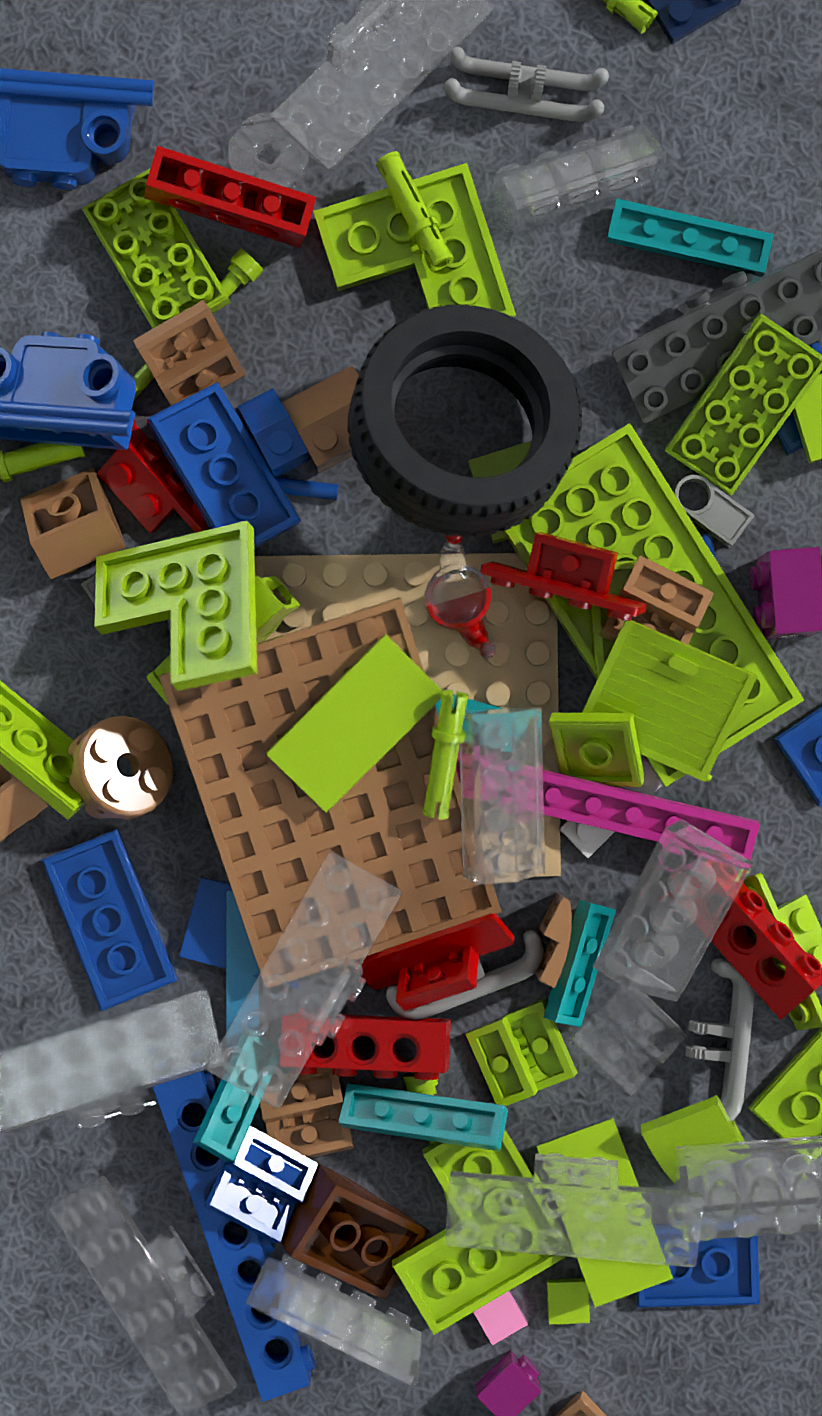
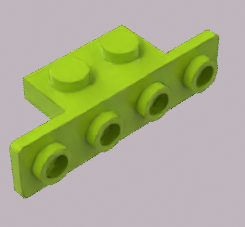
(807, 933)

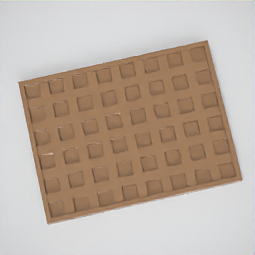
(277, 835)

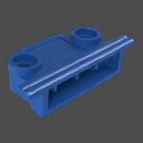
(64, 124)
(65, 393)

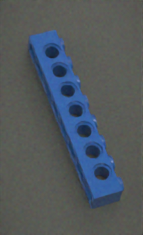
(272, 1372)

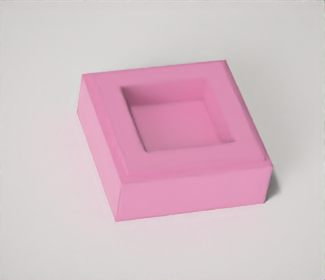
(500, 1318)

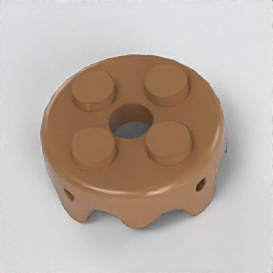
(96, 771)

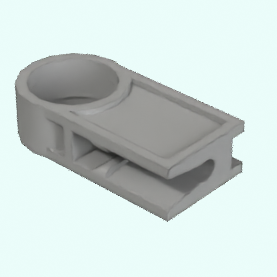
(721, 515)

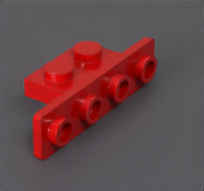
(149, 484)
(568, 570)
(438, 962)

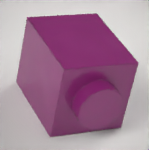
(509, 1385)

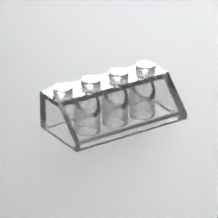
(577, 177)
(502, 795)
(672, 912)
(755, 1186)
(338, 1319)

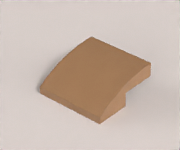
(189, 354)
(672, 602)
(556, 926)
(310, 1116)

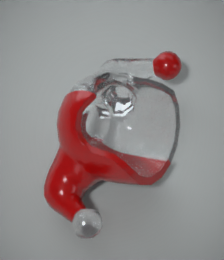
(460, 597)

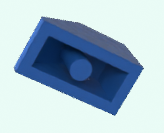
(274, 432)

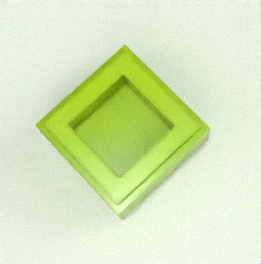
(567, 1301)

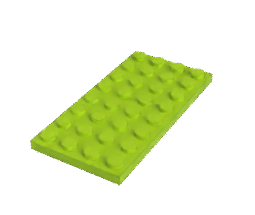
(625, 505)

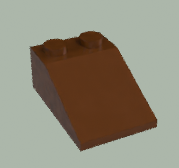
(350, 1233)

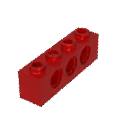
(229, 197)
(754, 958)
(428, 1034)

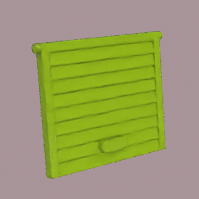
(677, 697)

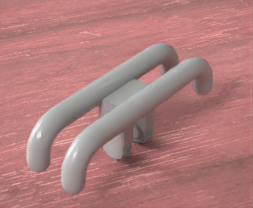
(525, 88)
(485, 984)
(738, 1035)

